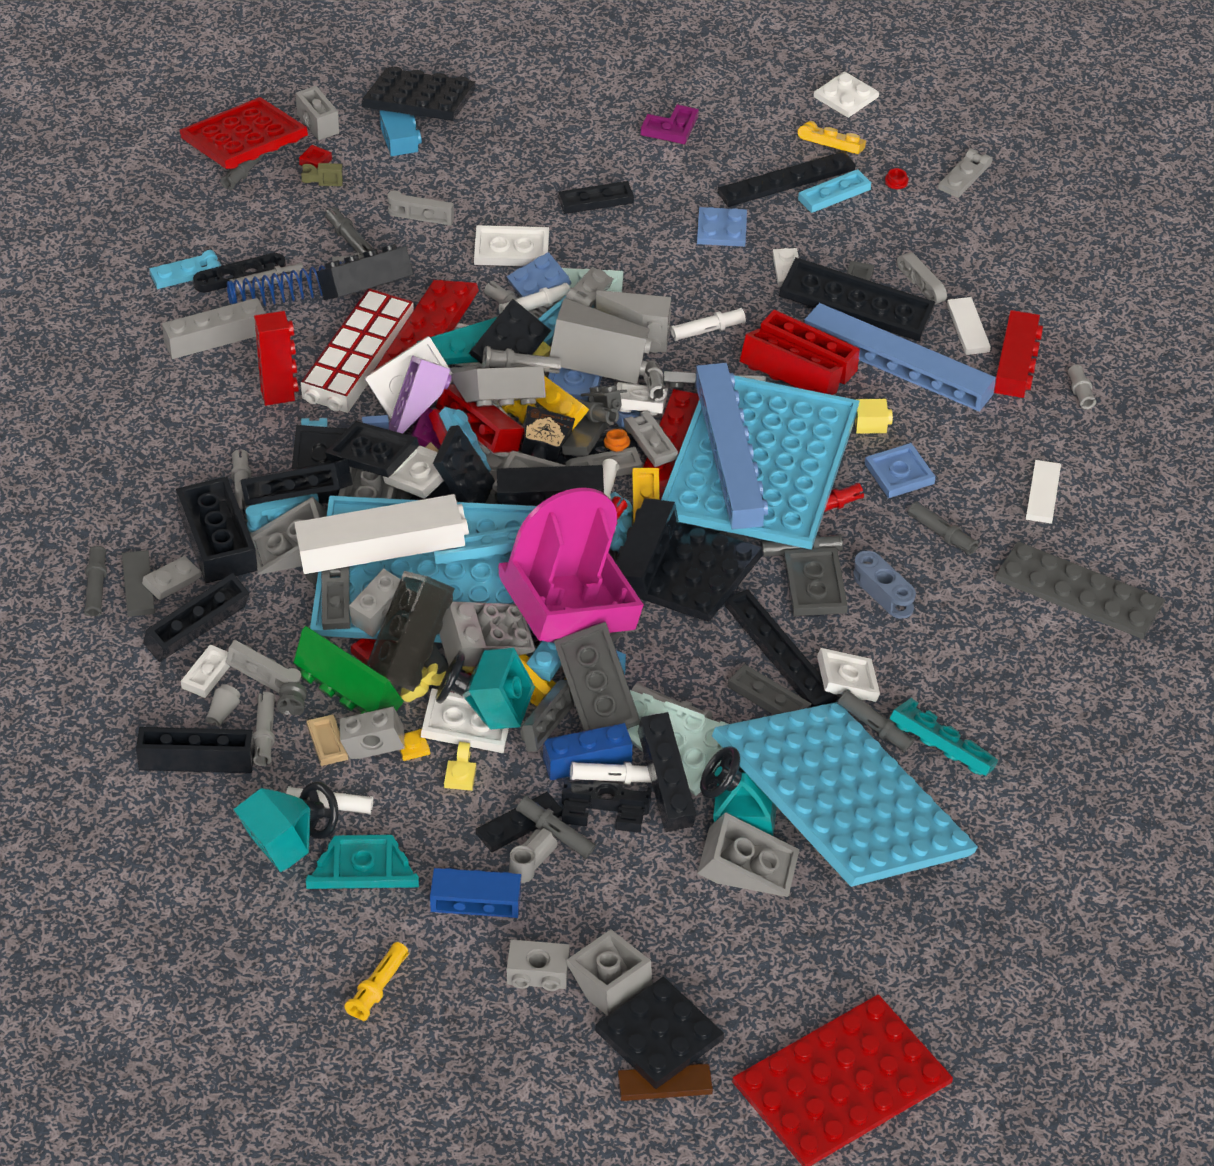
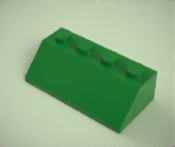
(343, 675)

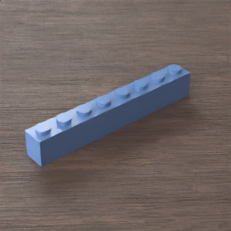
(906, 358)
(730, 446)

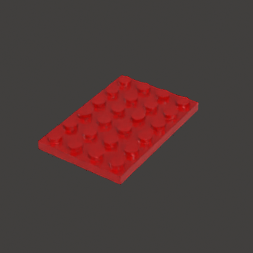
(842, 1080)

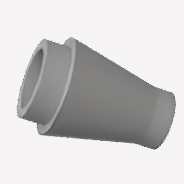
(223, 703)

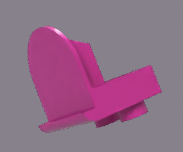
(564, 569)

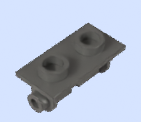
(608, 396)

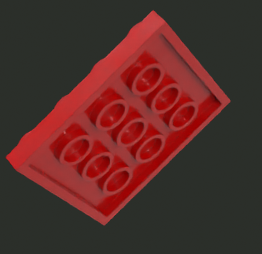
(243, 133)

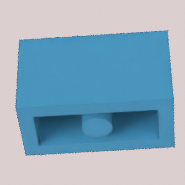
(399, 132)

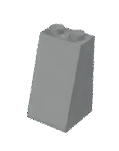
(599, 343)

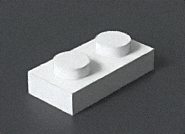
(783, 261)
(206, 671)

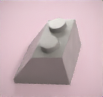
(610, 971)

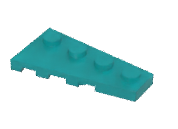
(457, 343)
(946, 738)

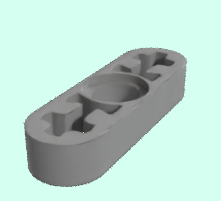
(918, 273)

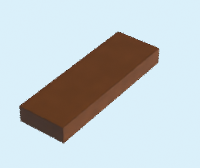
(690, 1081)

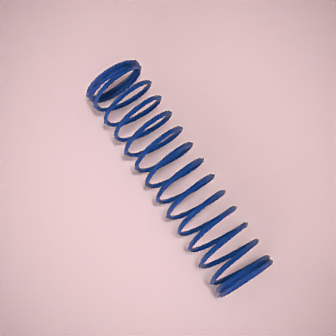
(231, 287)

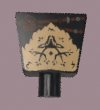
(545, 433)

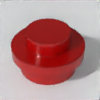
(896, 179)

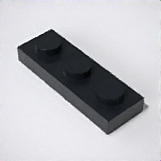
(596, 197)
(513, 824)

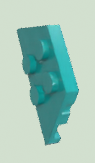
(362, 863)

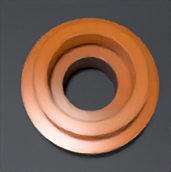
(616, 440)

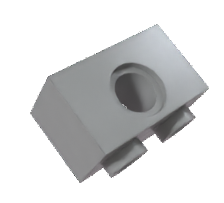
(317, 113)
(373, 603)
(372, 733)
(528, 955)

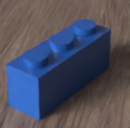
(596, 746)
(475, 892)

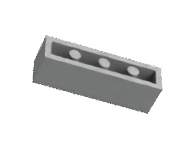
(211, 328)

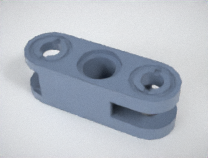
(884, 584)

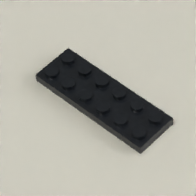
(857, 297)

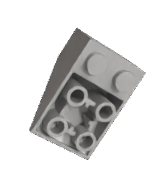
(481, 627)

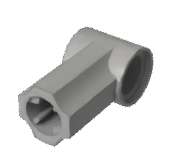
(530, 855)

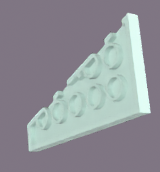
(691, 731)

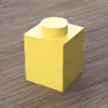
(873, 416)

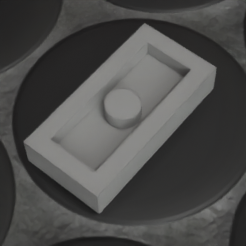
(171, 577)

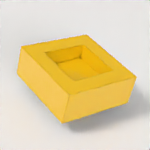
(414, 746)

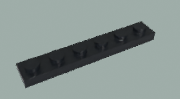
(786, 179)
(779, 648)

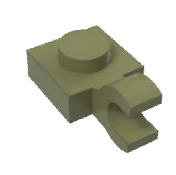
(326, 174)

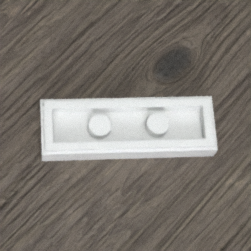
(968, 325)
(1043, 491)

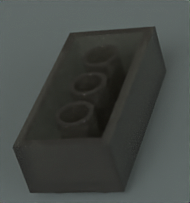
(410, 629)

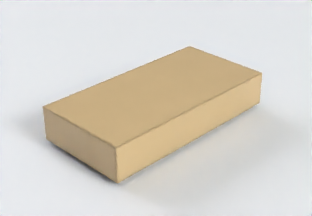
(326, 740)

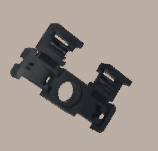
(630, 801)

